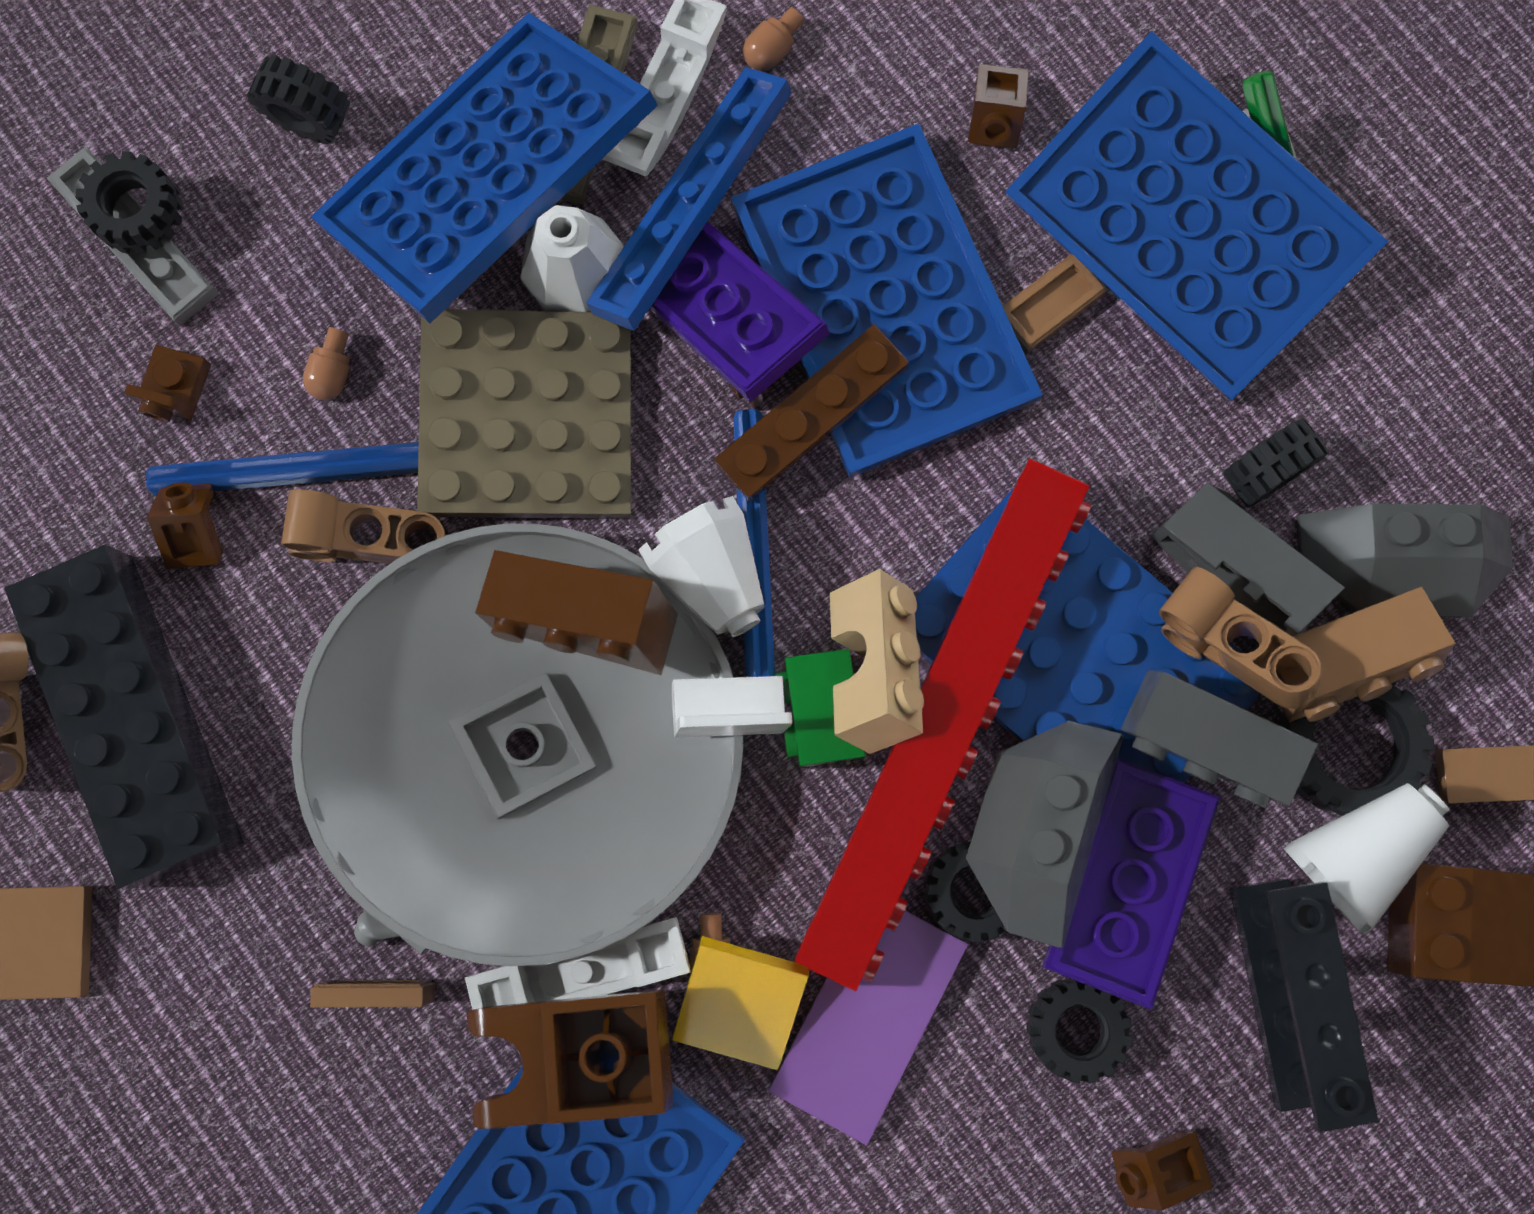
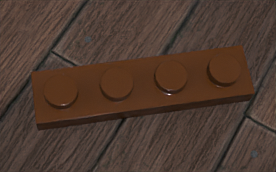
(811, 412)

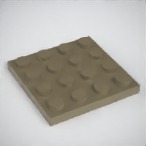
(524, 415)

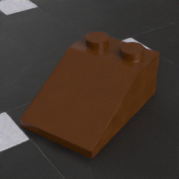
(1464, 926)

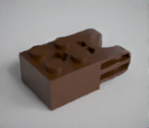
(561, 1064)

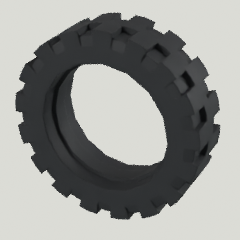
(1409, 758)

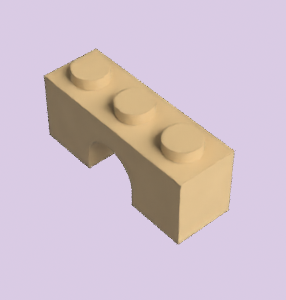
(884, 696)

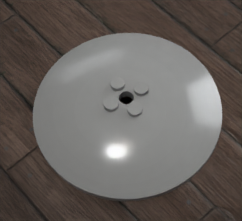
(433, 815)

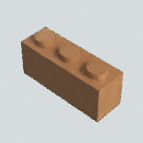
(1371, 651)

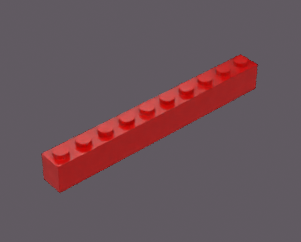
(957, 700)

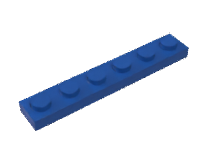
(689, 198)

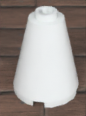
(1372, 851)

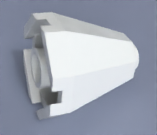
(567, 258)
(710, 566)

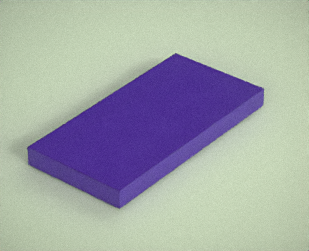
(736, 314)
(1135, 884)

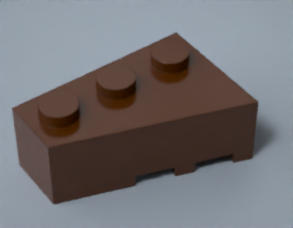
(578, 610)

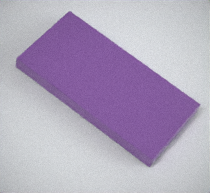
(862, 1040)

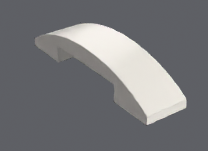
(672, 78)
(638, 960)

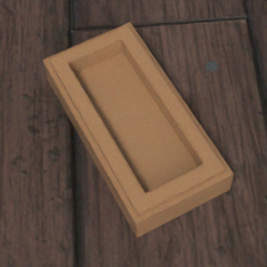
(1052, 302)
(1485, 774)
(372, 993)

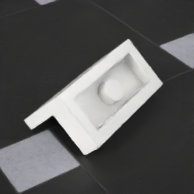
(729, 706)

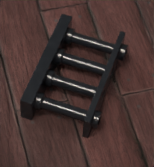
(1303, 1002)

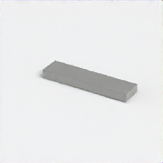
(162, 272)

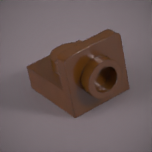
(998, 106)
(170, 385)
(184, 526)
(1162, 1171)

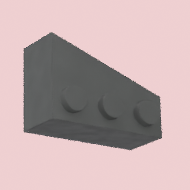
(1248, 557)
(1217, 739)

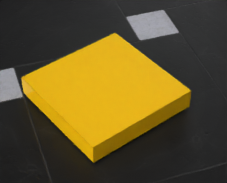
(740, 1003)

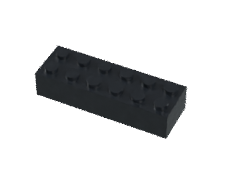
(123, 717)

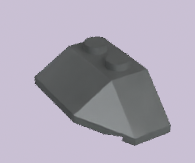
(1393, 548)
(1042, 827)

